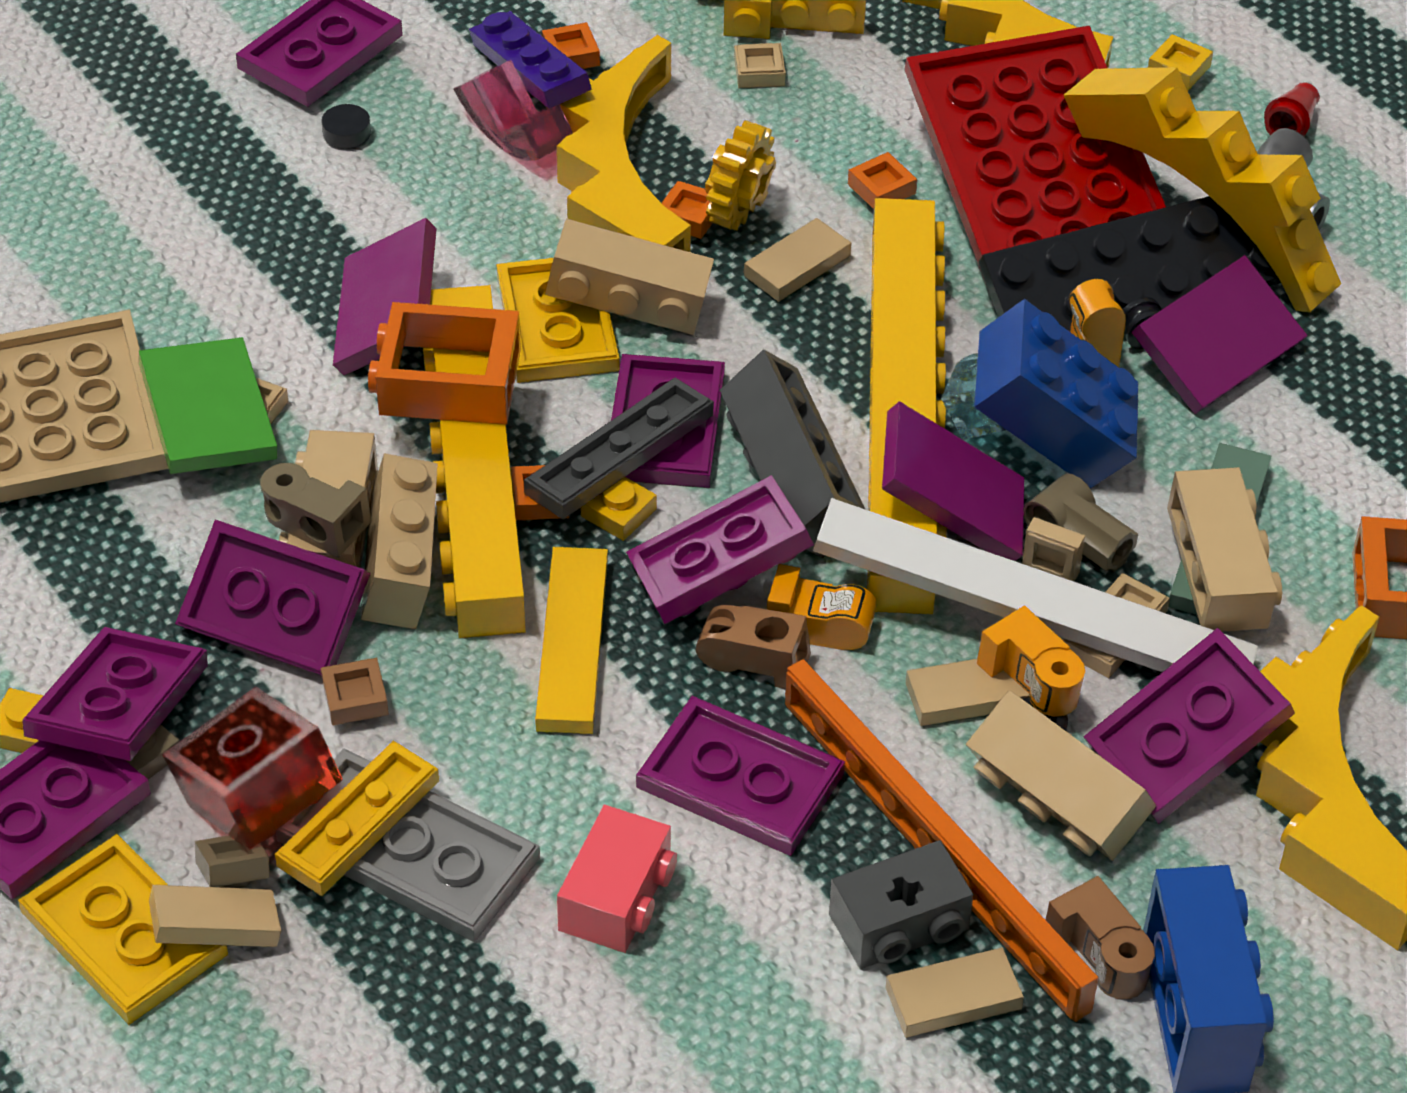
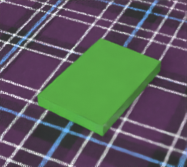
(207, 405)

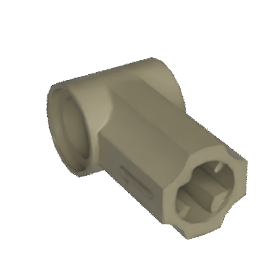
(1073, 506)

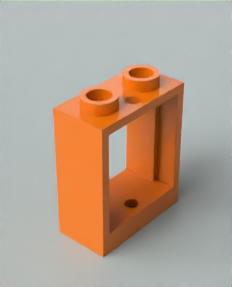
(440, 393)
(1375, 544)

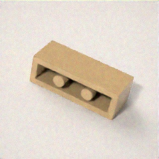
(629, 276)
(334, 460)
(400, 541)
(1223, 549)
(1059, 777)

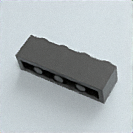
(788, 438)

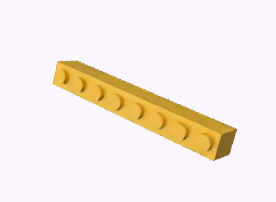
(478, 500)

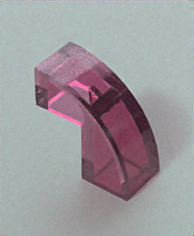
(508, 116)

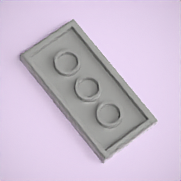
(436, 858)

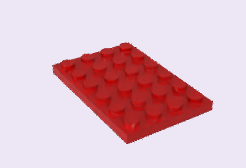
(1014, 145)

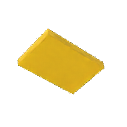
(555, 334)
(104, 928)

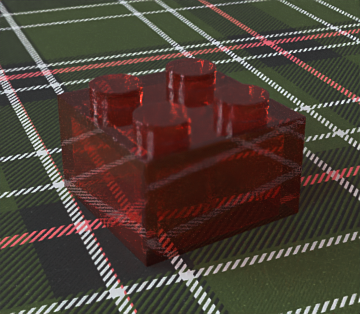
(253, 767)

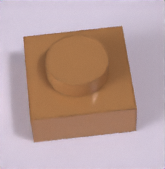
(354, 691)

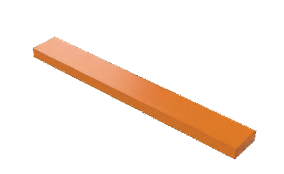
(922, 822)

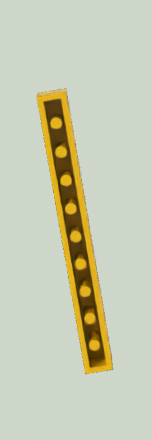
(904, 360)

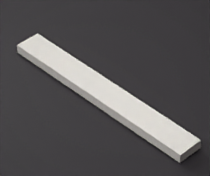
(1006, 585)

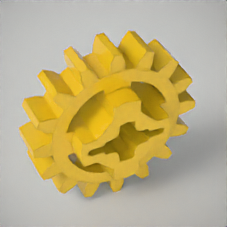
(740, 175)

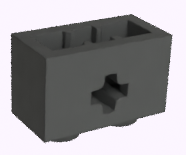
(900, 905)

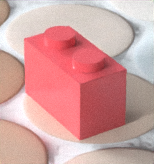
(615, 879)

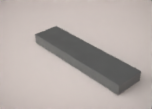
(618, 448)

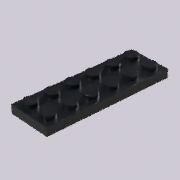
(1140, 256)

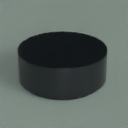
(346, 126)

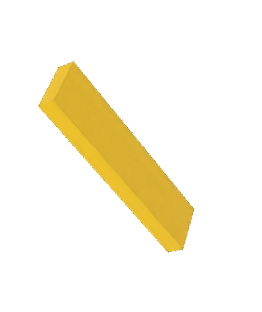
(572, 641)

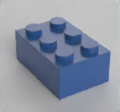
(1057, 393)
(1206, 980)

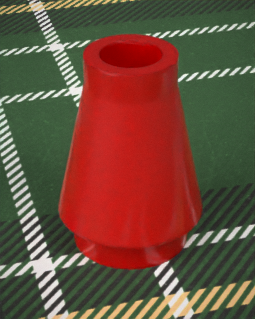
(1292, 109)

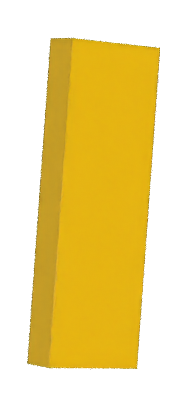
(357, 818)

